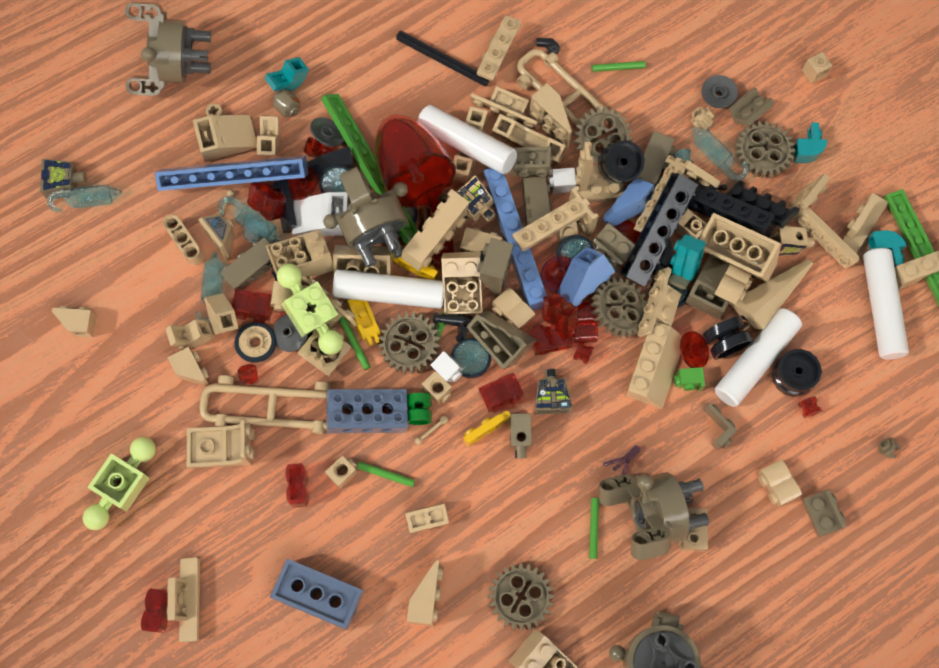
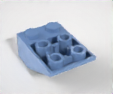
(584, 274)

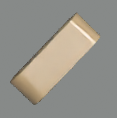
(180, 232)

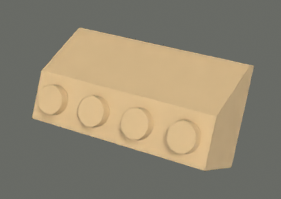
(741, 247)
(655, 366)

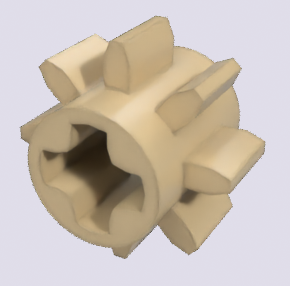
(702, 118)

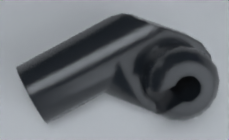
(549, 43)

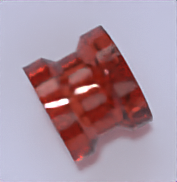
(583, 352)
(809, 407)

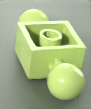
(289, 277)
(121, 495)

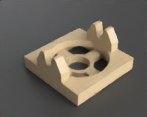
(317, 359)

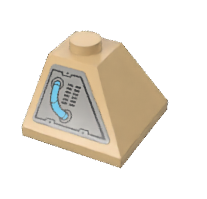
(219, 232)

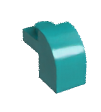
(289, 77)
(810, 149)
(889, 240)

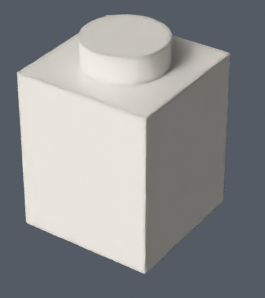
(562, 180)
(447, 367)

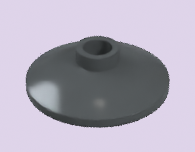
(723, 86)
(326, 132)
(290, 342)

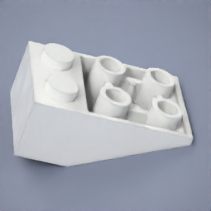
(313, 209)

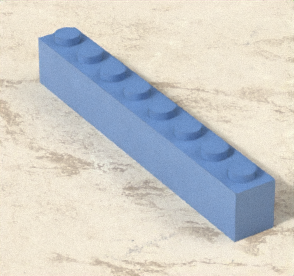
(231, 173)
(509, 223)

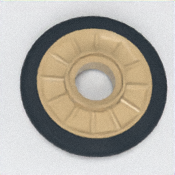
(251, 331)

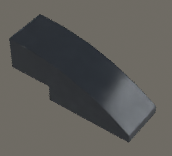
(337, 157)

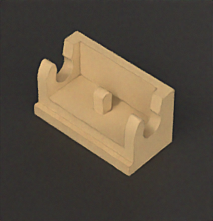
(427, 517)

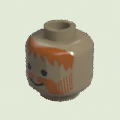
(286, 103)

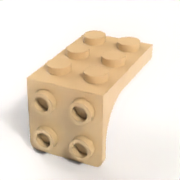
(220, 446)

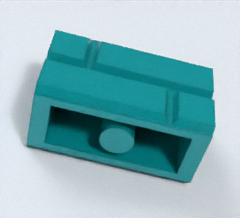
(688, 257)

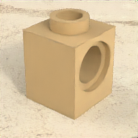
(817, 67)
(434, 380)
(332, 471)

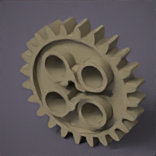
(595, 121)
(764, 149)
(618, 307)
(416, 328)
(537, 606)

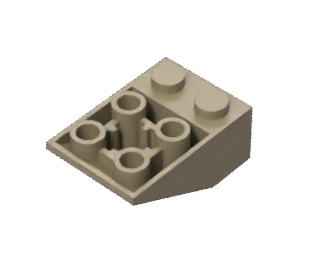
(703, 292)

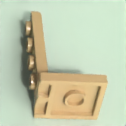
(675, 166)
(590, 181)
(575, 210)
(817, 227)

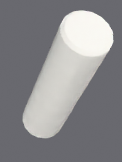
(468, 139)
(388, 289)
(885, 304)
(758, 357)

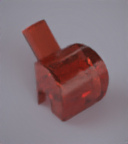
(314, 148)

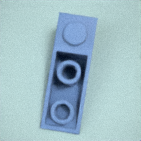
(630, 202)

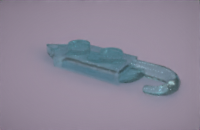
(717, 153)
(84, 196)
(244, 212)
(212, 280)

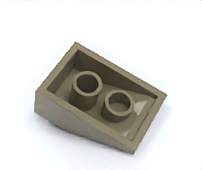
(495, 265)

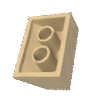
(348, 259)

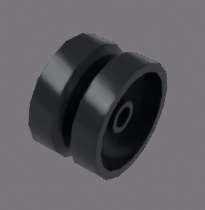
(621, 152)
(727, 337)
(796, 372)

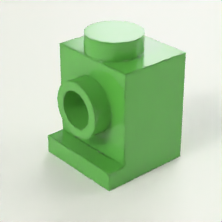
(690, 379)

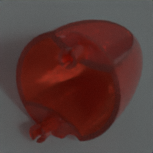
(413, 156)

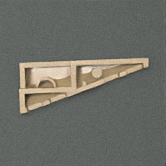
(767, 298)

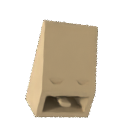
(549, 111)
(224, 135)
(305, 251)
(462, 283)
(423, 601)
(539, 652)

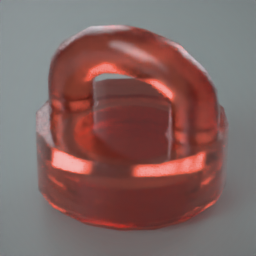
(247, 372)

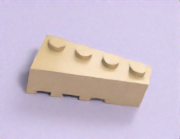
(436, 231)

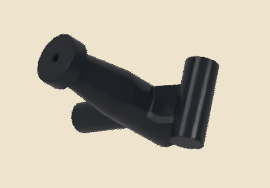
(454, 320)

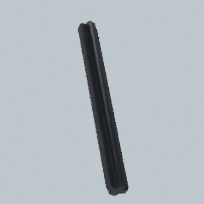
(441, 57)

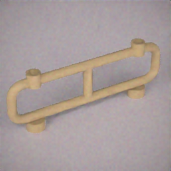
(550, 60)
(226, 384)

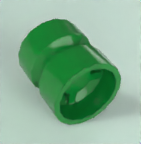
(419, 416)

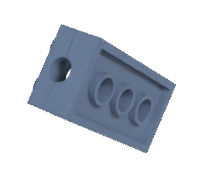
(373, 399)
(313, 580)

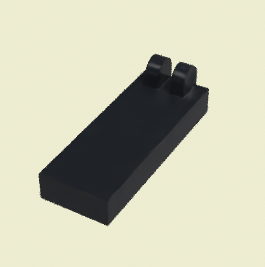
(288, 218)

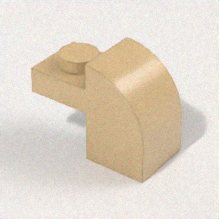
(269, 139)
(191, 335)

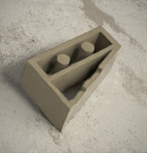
(536, 198)
(500, 338)

